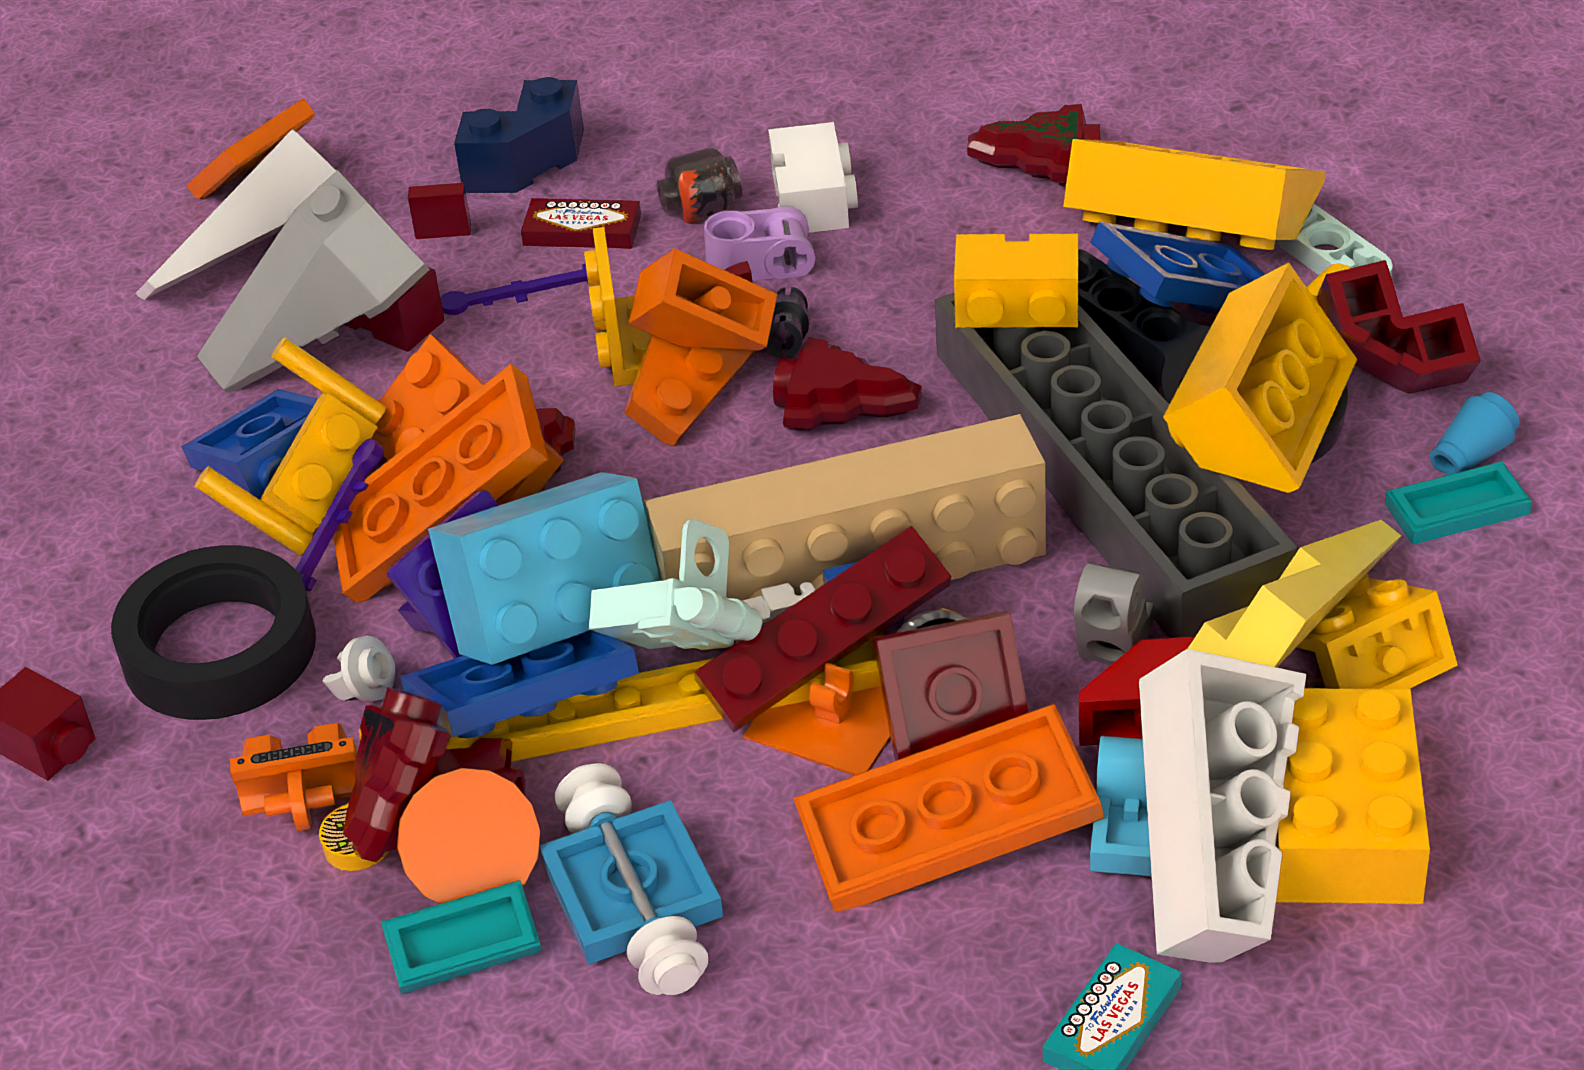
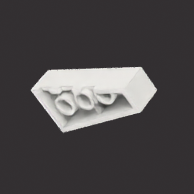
(1215, 799)

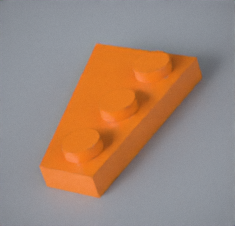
(679, 385)

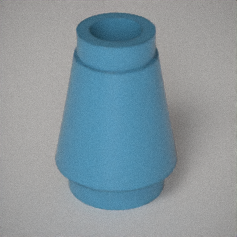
(1476, 433)

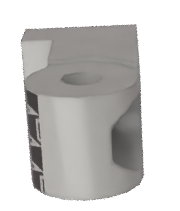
(1110, 610)

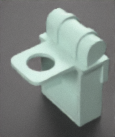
(680, 611)

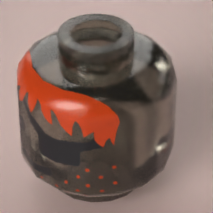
(699, 185)

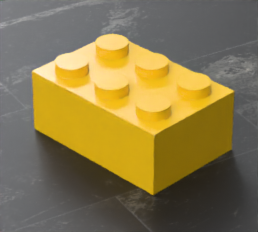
(1354, 801)

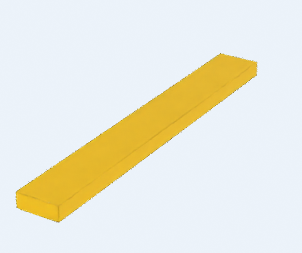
(639, 707)

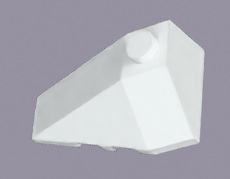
(249, 213)

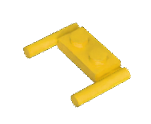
(314, 462)

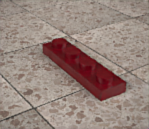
(822, 628)

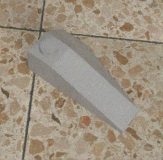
(318, 274)

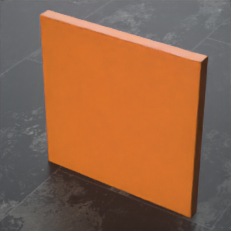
(830, 728)

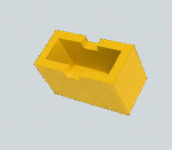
(1016, 281)

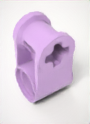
(761, 241)

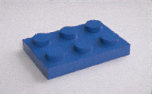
(1175, 266)
(527, 685)

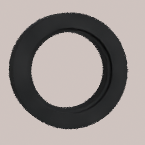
(223, 685)

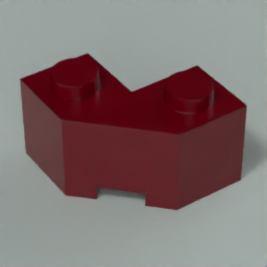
(1407, 351)

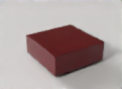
(439, 210)

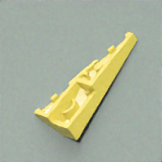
(1299, 600)

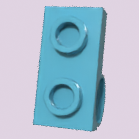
(1122, 837)

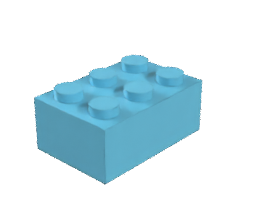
(530, 565)

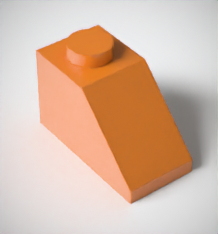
(701, 305)

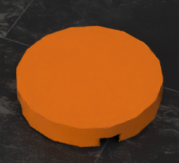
(467, 835)

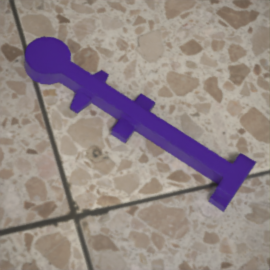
(457, 302)
(363, 460)

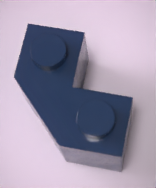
(512, 147)

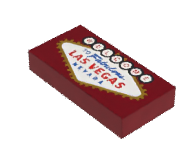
(572, 222)

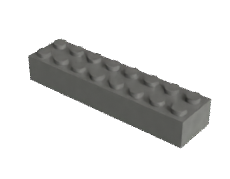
(1118, 467)

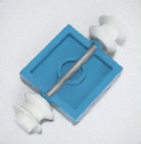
(630, 881)

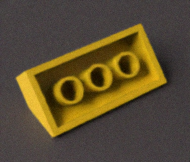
(1190, 190)
(1262, 384)

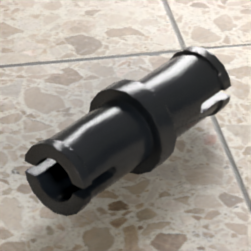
(788, 323)

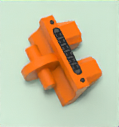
(295, 777)

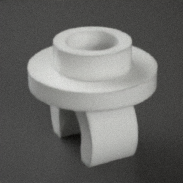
(364, 672)

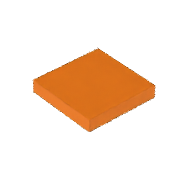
(250, 150)

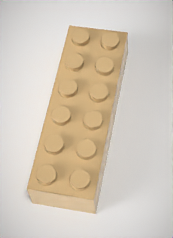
(964, 491)

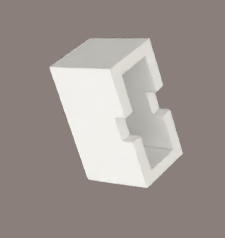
(813, 175)

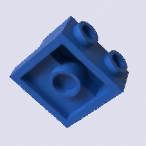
(252, 441)

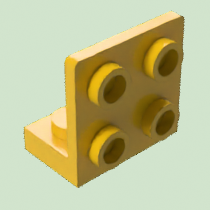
(622, 344)
(1382, 637)

